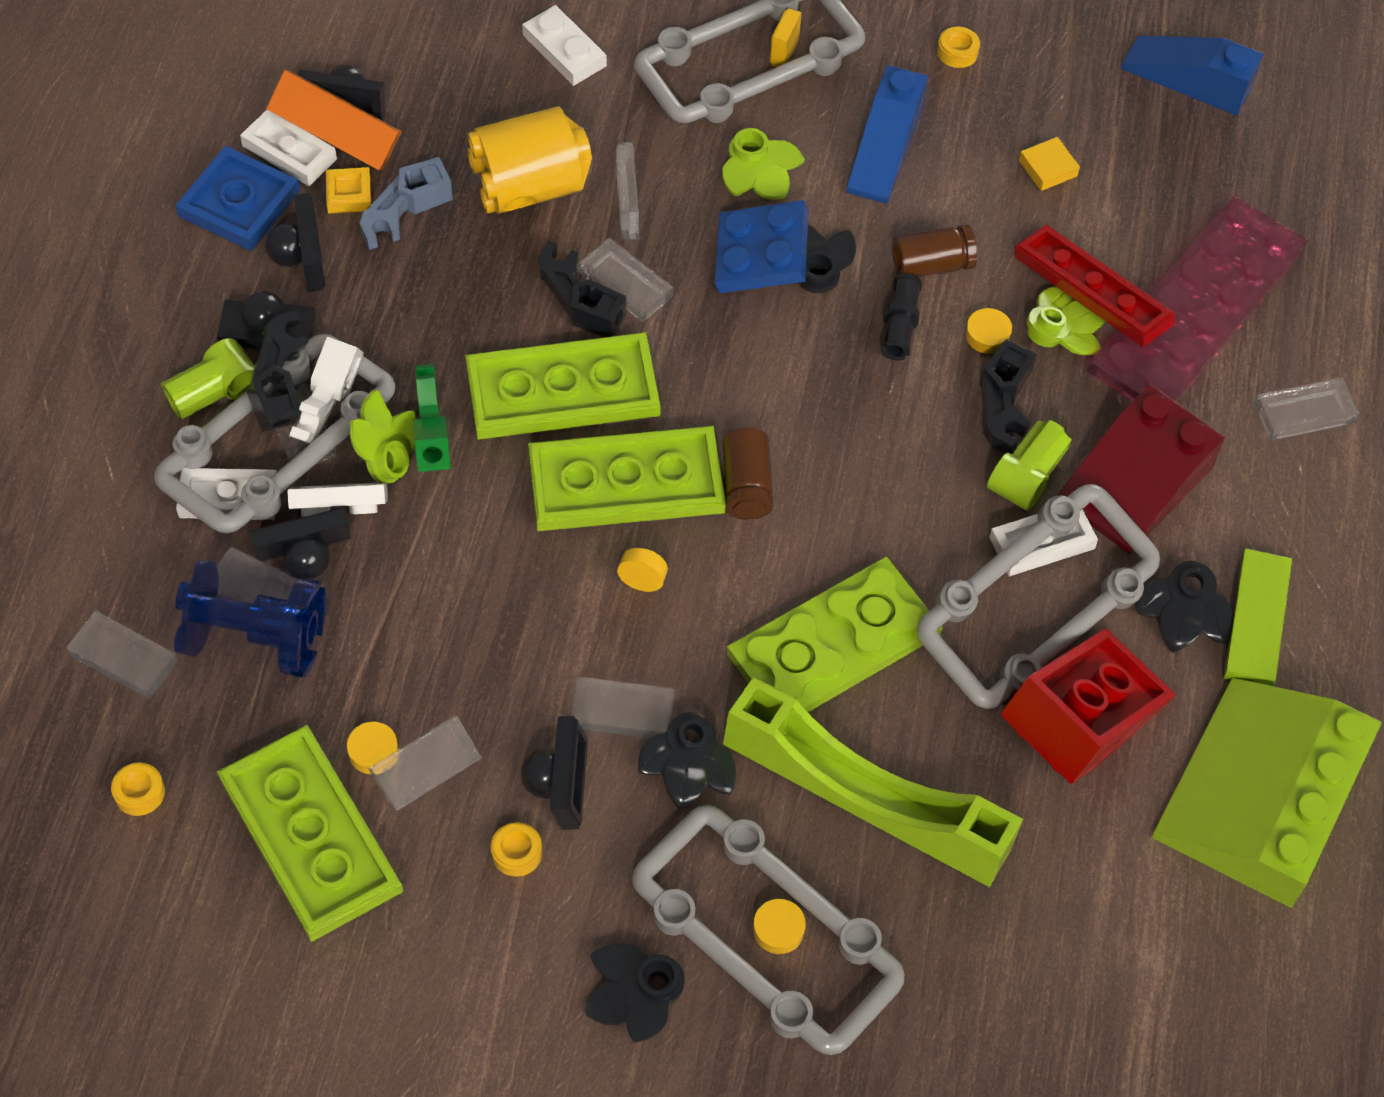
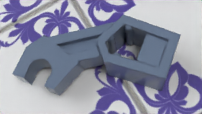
(413, 190)

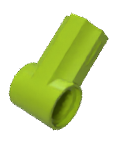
(222, 373)
(1026, 472)

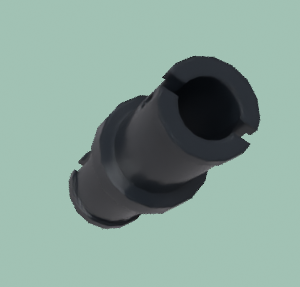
(901, 317)

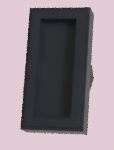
(351, 85)
(295, 244)
(248, 318)
(302, 542)
(560, 773)

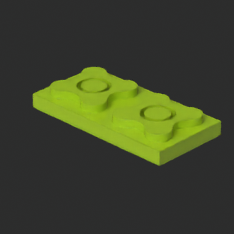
(562, 385)
(626, 478)
(835, 637)
(309, 833)

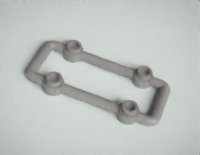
(717, 99)
(261, 494)
(1055, 519)
(791, 1010)

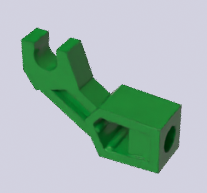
(429, 430)

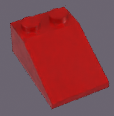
(1086, 704)

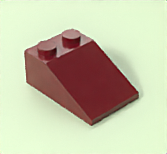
(1147, 462)

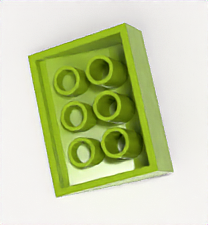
(1267, 786)

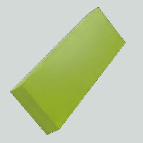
(1258, 617)

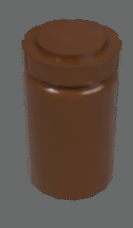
(935, 251)
(747, 473)

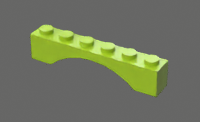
(946, 825)

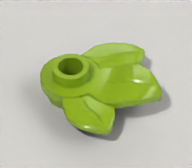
(762, 168)
(1063, 322)
(383, 439)

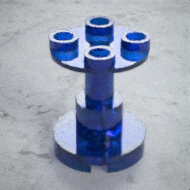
(268, 620)

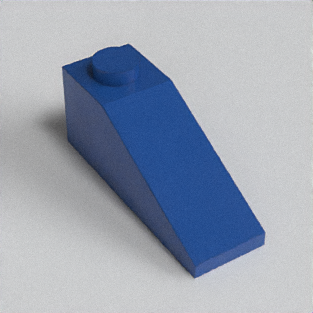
(1198, 67)
(888, 133)

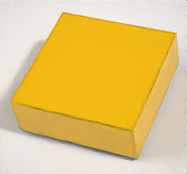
(785, 37)
(1049, 163)
(348, 190)

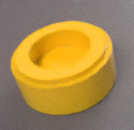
(958, 47)
(988, 330)
(642, 569)
(370, 744)
(138, 789)
(516, 849)
(779, 926)

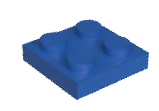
(238, 198)
(762, 246)

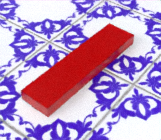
(1095, 285)

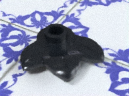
(827, 259)
(1187, 612)
(688, 765)
(627, 992)

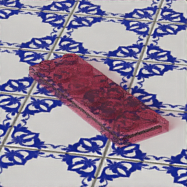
(1212, 295)

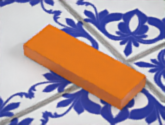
(334, 120)

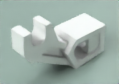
(329, 383)

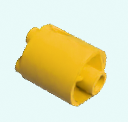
(529, 159)

